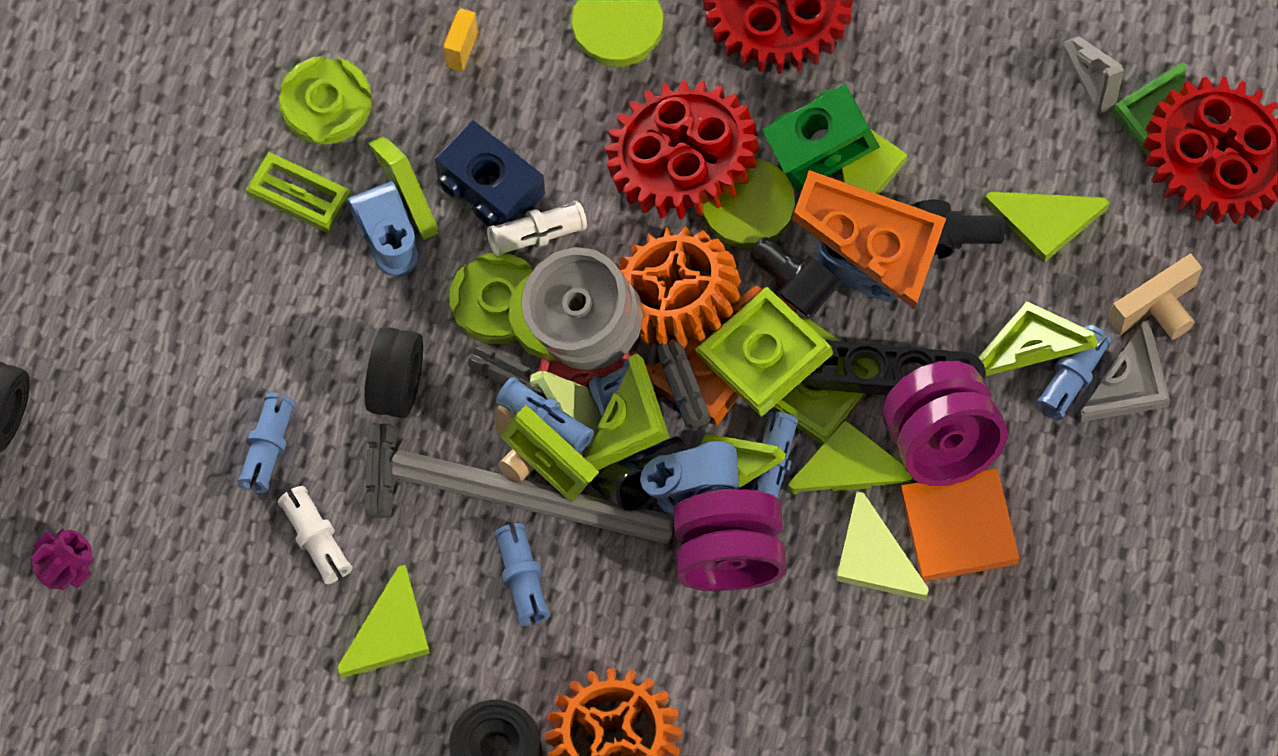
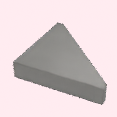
(1096, 71)
(1132, 382)

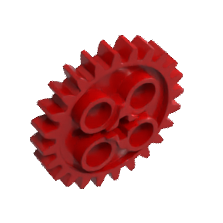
(735, 21)
(682, 149)
(1200, 179)

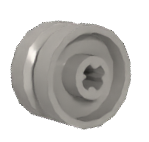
(582, 308)

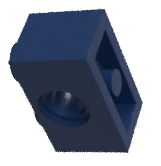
(480, 154)

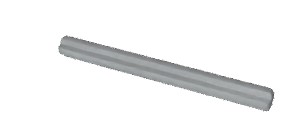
(531, 496)

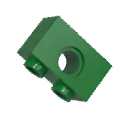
(845, 141)

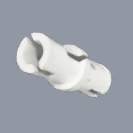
(536, 228)
(314, 534)

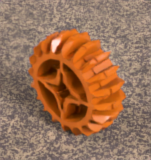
(687, 300)
(596, 722)

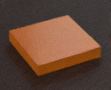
(960, 526)

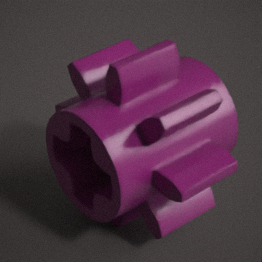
(62, 559)

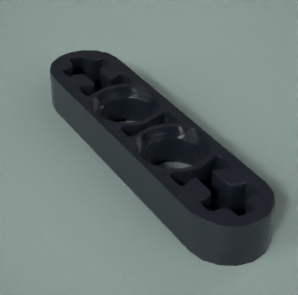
(889, 360)

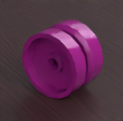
(944, 423)
(729, 540)

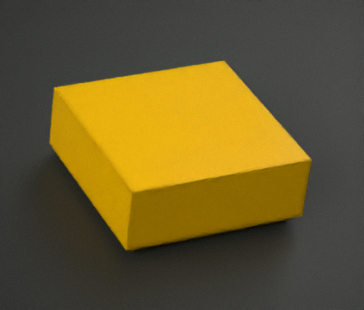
(460, 39)

